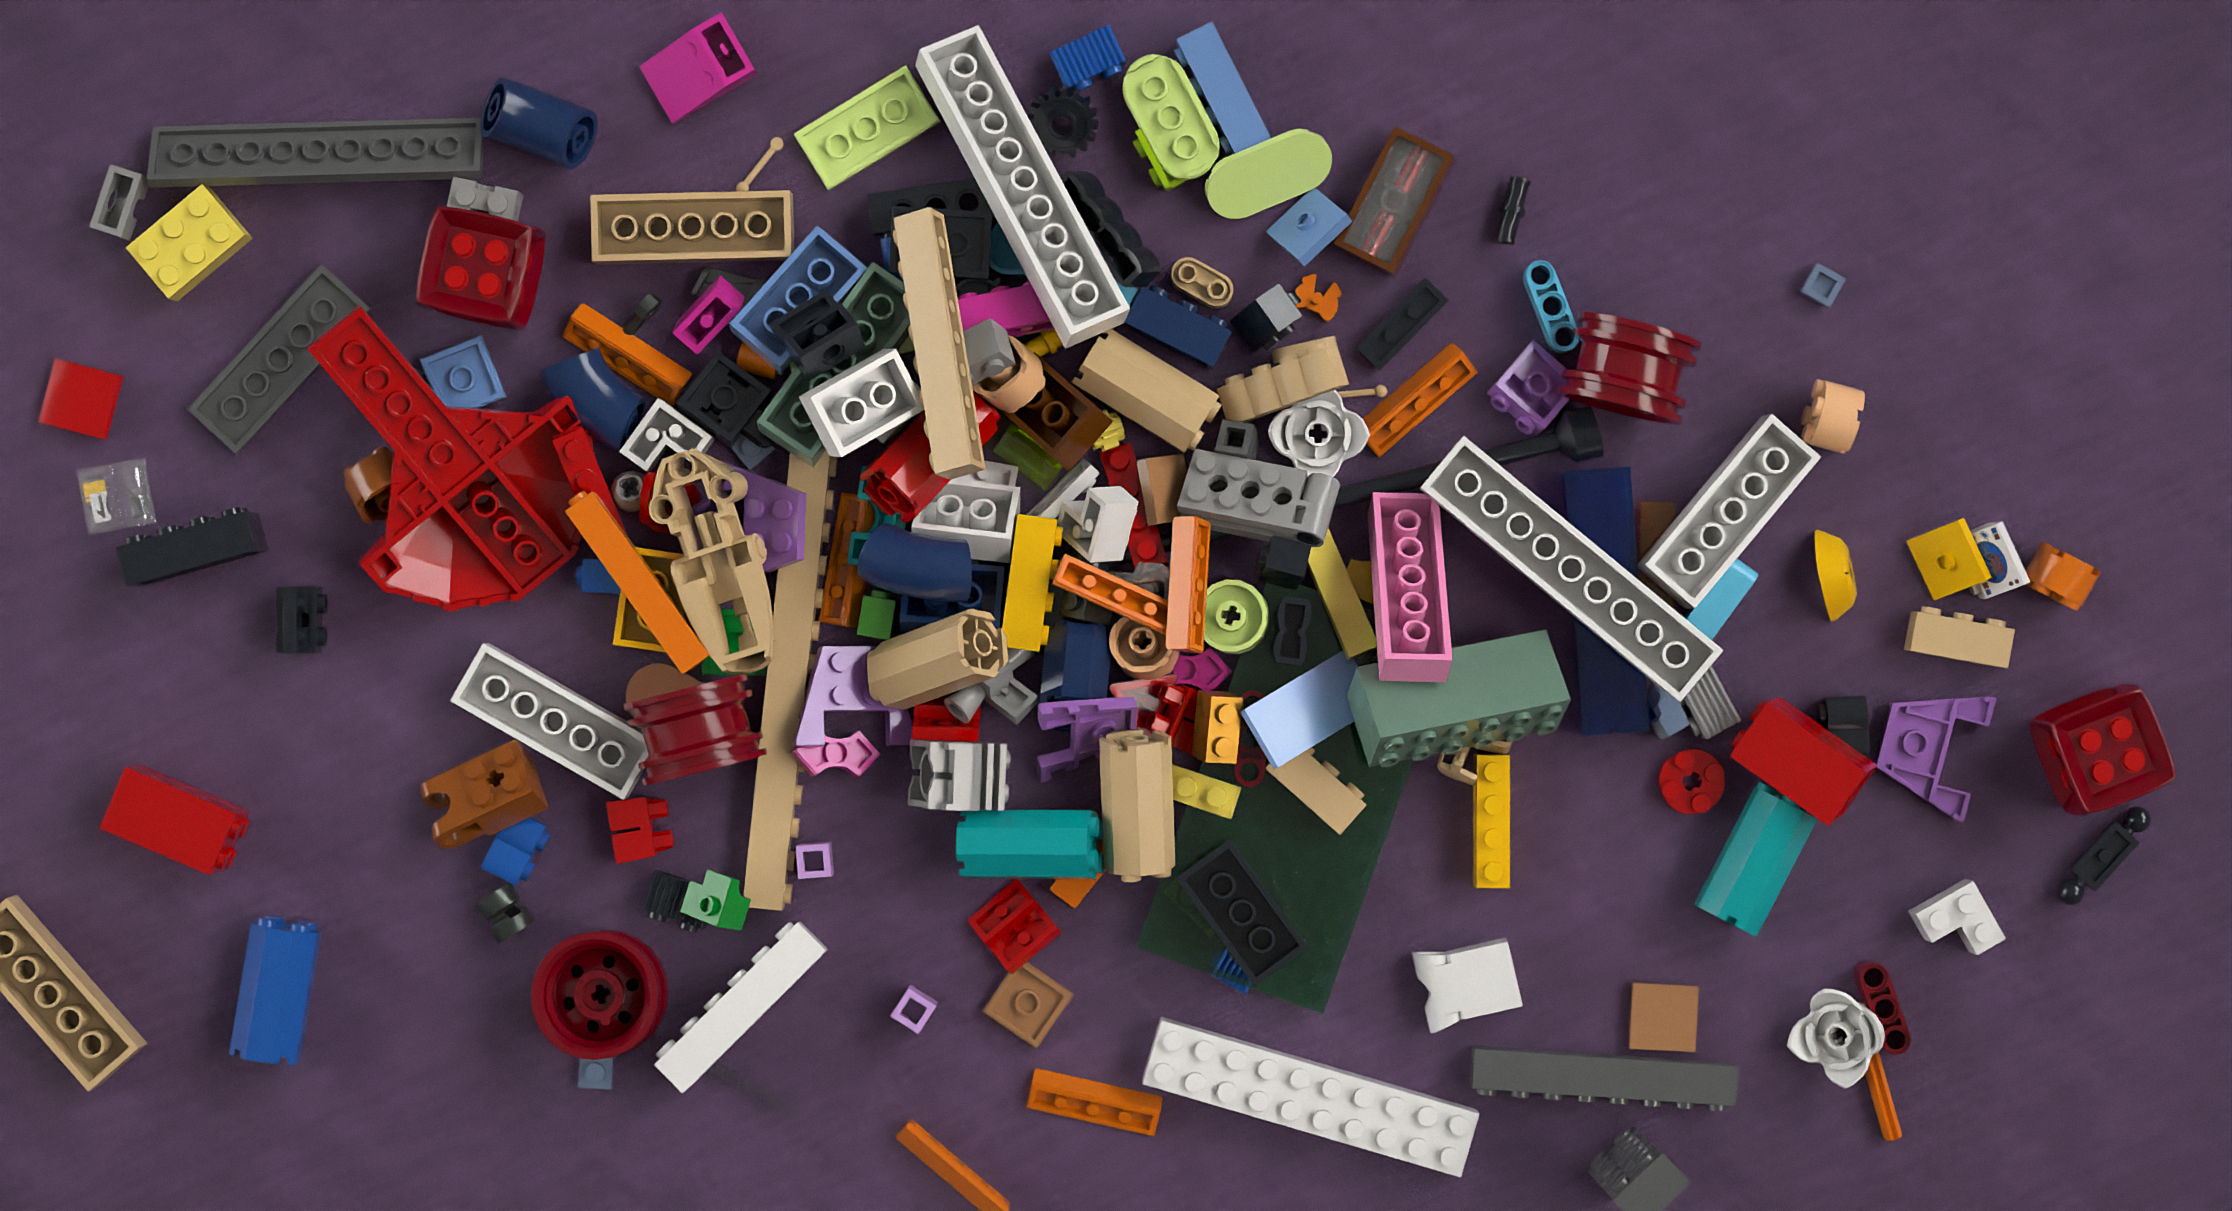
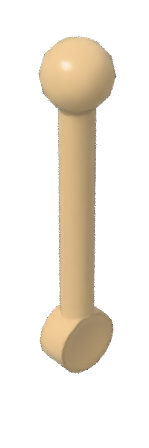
(776, 145)
(1379, 391)

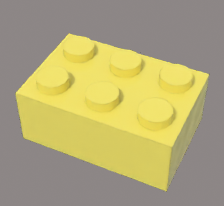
(189, 243)

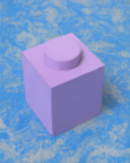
(814, 860)
(914, 1009)

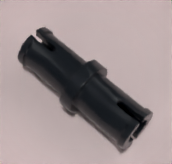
(1512, 210)

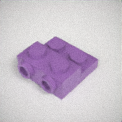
(1530, 389)

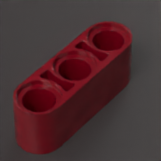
(1246, 754)
(1880, 990)

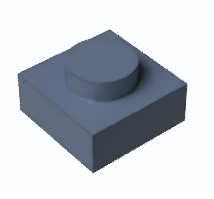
(1822, 285)
(750, 453)
(596, 1073)

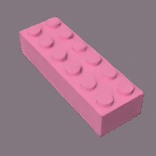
(1409, 588)

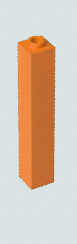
(637, 581)

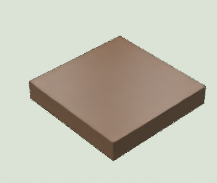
(1161, 486)
(1028, 1003)
(1663, 1017)

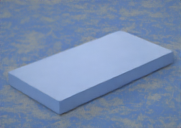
(1303, 710)

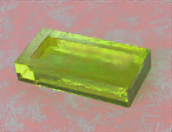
(1030, 458)

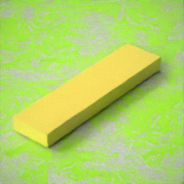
(1340, 599)

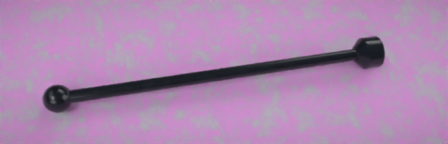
(1574, 436)

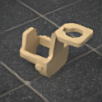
(1456, 769)

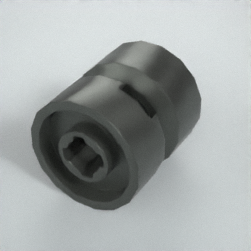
(500, 901)

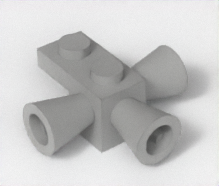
(1001, 692)

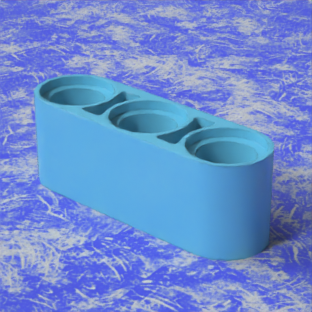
(1551, 289)
(1722, 599)

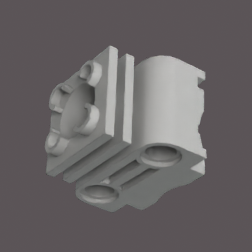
(959, 775)

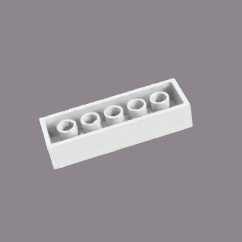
(1728, 511)
(553, 720)
(740, 1007)

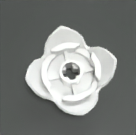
(1344, 431)
(1816, 1039)

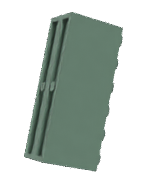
(1490, 696)

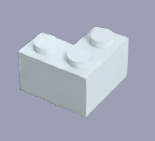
(663, 429)
(1100, 523)
(1962, 910)

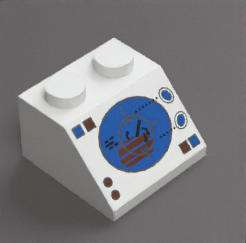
(2000, 560)

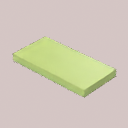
(867, 128)

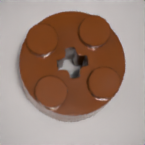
(370, 485)

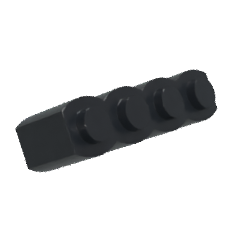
(1117, 240)

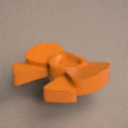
(1324, 305)

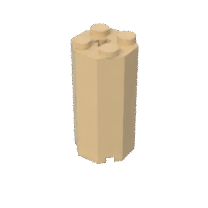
(1147, 391)
(936, 659)
(1137, 804)

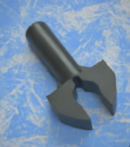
(644, 310)

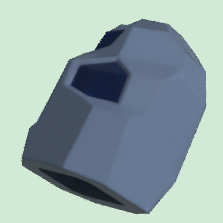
(1664, 713)

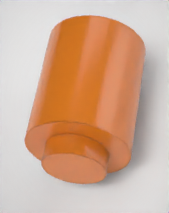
(754, 364)

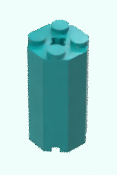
(1030, 844)
(1756, 859)

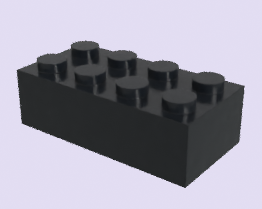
(192, 548)
(1241, 912)

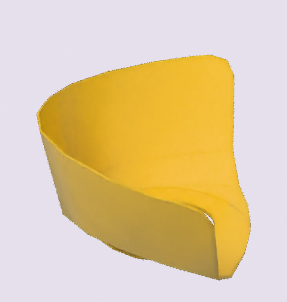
(1832, 563)

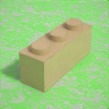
(1959, 637)
(1320, 789)

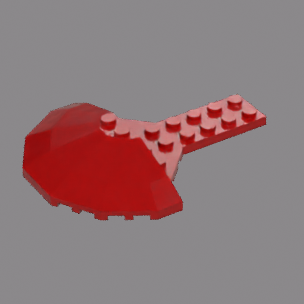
(470, 488)

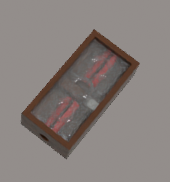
(1395, 202)

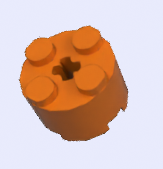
(2062, 575)

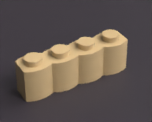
(1282, 385)

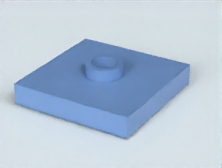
(1309, 226)
(464, 375)

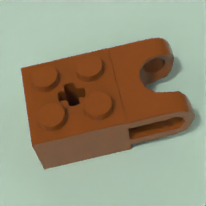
(484, 795)

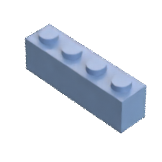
(1221, 88)

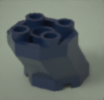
(1075, 664)

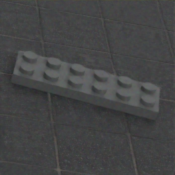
(274, 361)

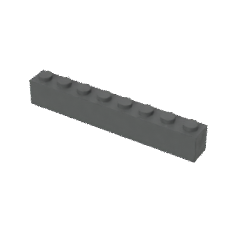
(1603, 1076)

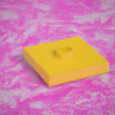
(1949, 559)

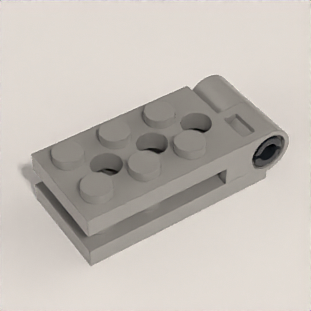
(1258, 498)

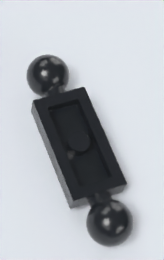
(2104, 855)

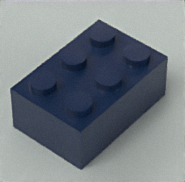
(1177, 326)
(985, 595)

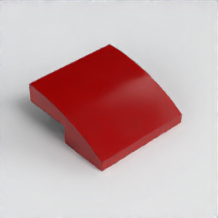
(80, 399)
(936, 722)
(1014, 926)

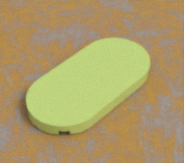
(1171, 117)
(1268, 173)

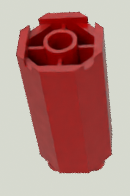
(902, 475)

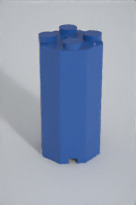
(275, 990)

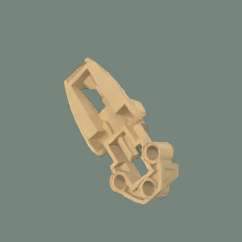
(717, 562)

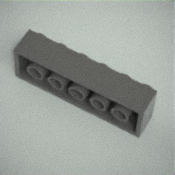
(1637, 1173)

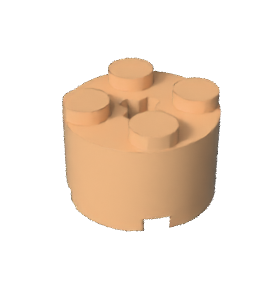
(1016, 383)
(1832, 416)
(1137, 663)

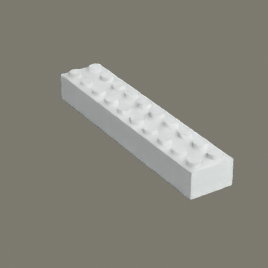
(1022, 186)
(1571, 569)
(1310, 1096)

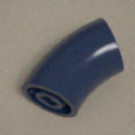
(538, 123)
(600, 398)
(916, 564)

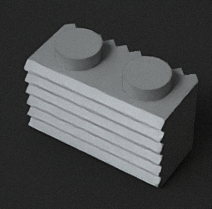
(1709, 707)

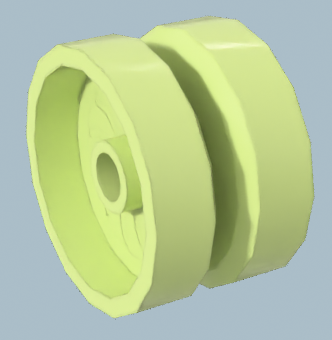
(1254, 614)

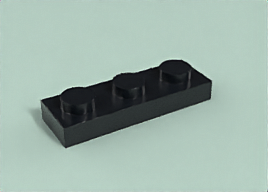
(1402, 324)

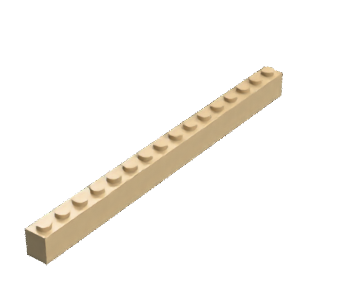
(786, 693)

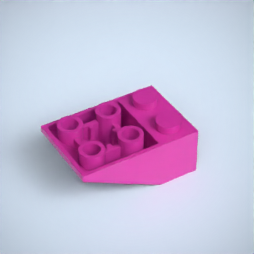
(698, 68)

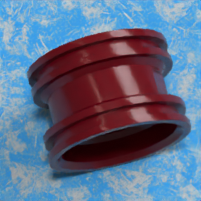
(1629, 367)
(695, 729)
(569, 1028)

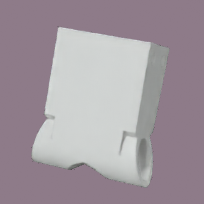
(1467, 982)

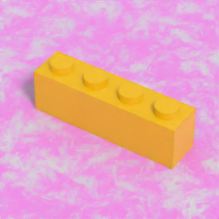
(1029, 582)
(1491, 821)

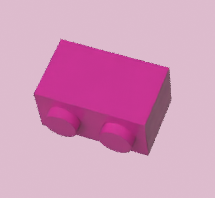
(708, 315)

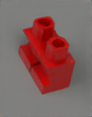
(1182, 703)
(638, 813)

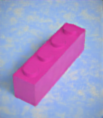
(1014, 309)

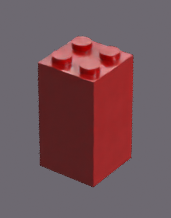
(1802, 759)
(175, 819)

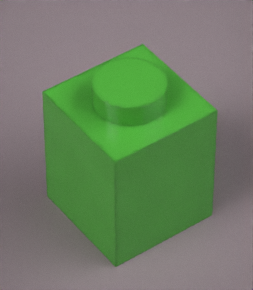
(877, 615)

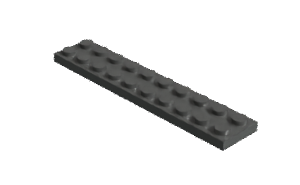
(315, 152)

